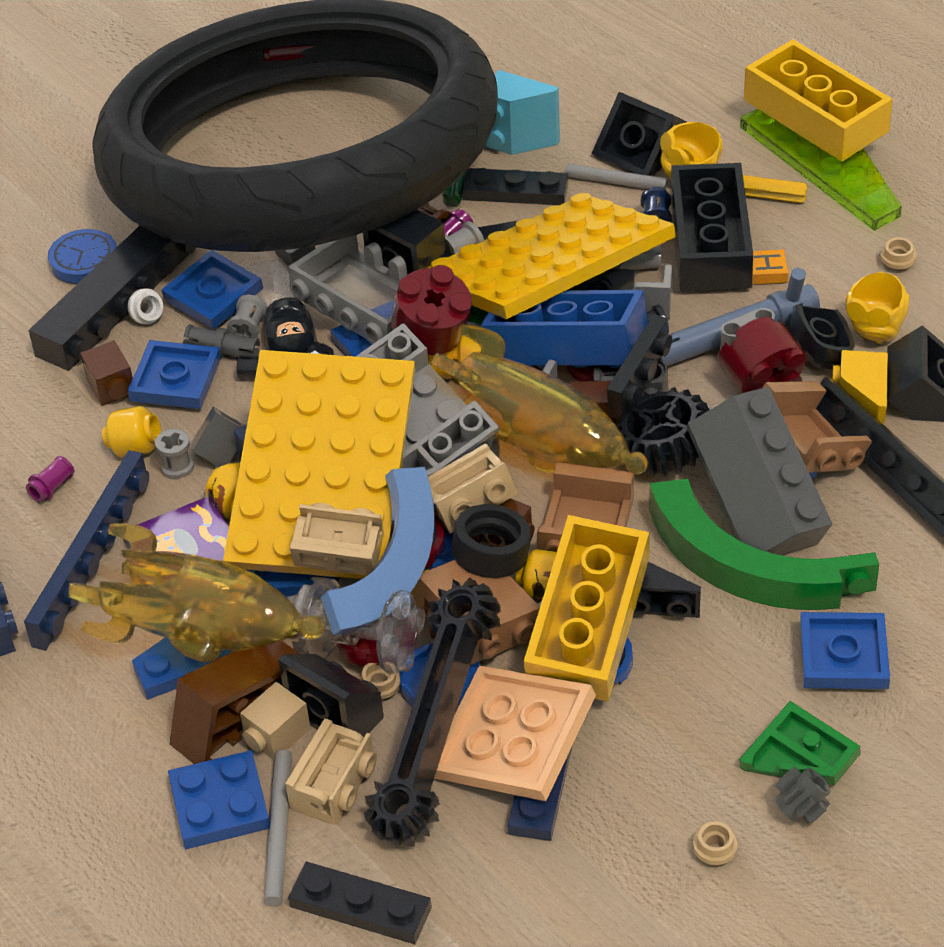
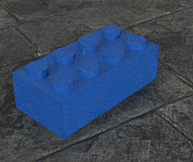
(574, 328)

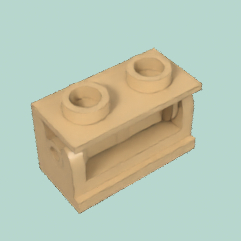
(470, 482)
(337, 539)
(330, 772)

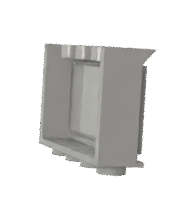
(349, 285)

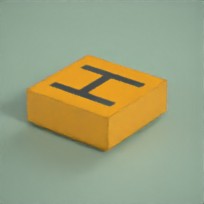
(769, 267)

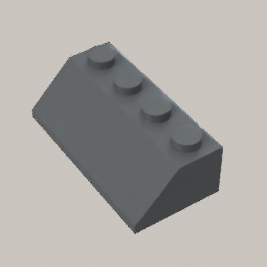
(759, 474)

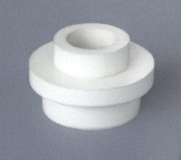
(154, 310)

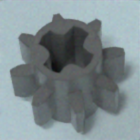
(802, 794)

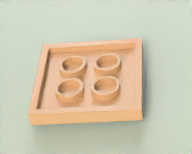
(514, 732)

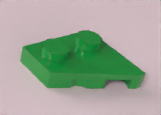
(801, 742)

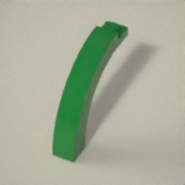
(748, 570)

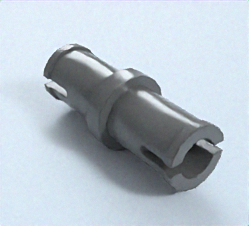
(228, 343)

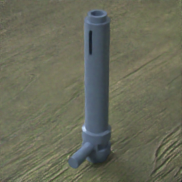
(707, 335)

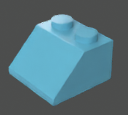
(525, 115)

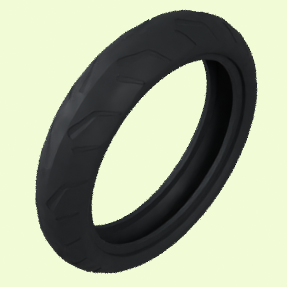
(311, 197)

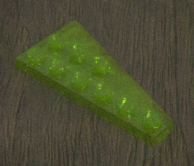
(851, 183)

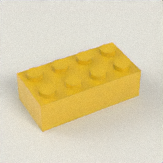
(817, 99)
(588, 604)

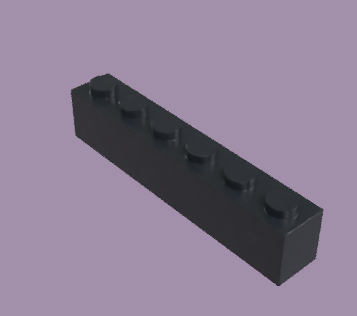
(103, 296)

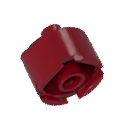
(433, 307)
(762, 355)

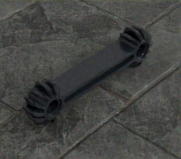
(432, 713)

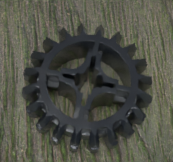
(660, 430)

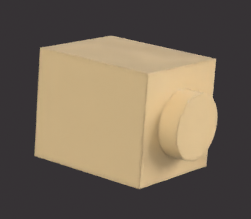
(274, 720)

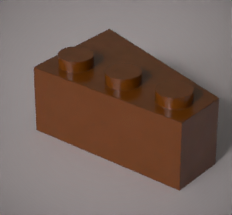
(215, 695)

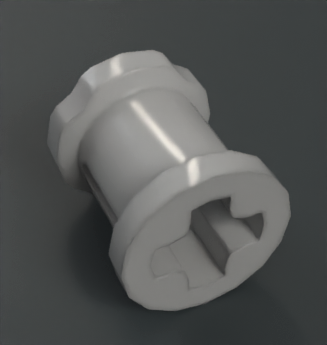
(465, 236)
(244, 316)
(169, 448)

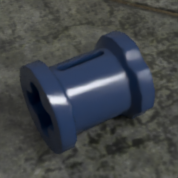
(649, 202)

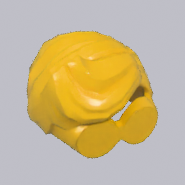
(690, 145)
(877, 306)

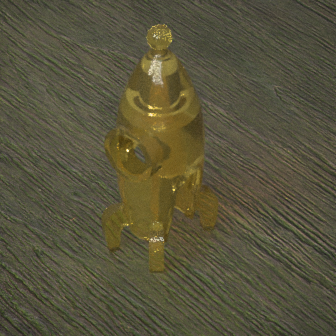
(538, 410)
(190, 601)

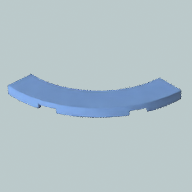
(402, 560)

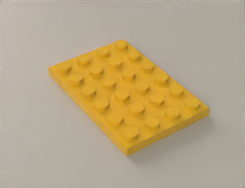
(553, 252)
(312, 436)

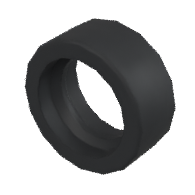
(488, 560)

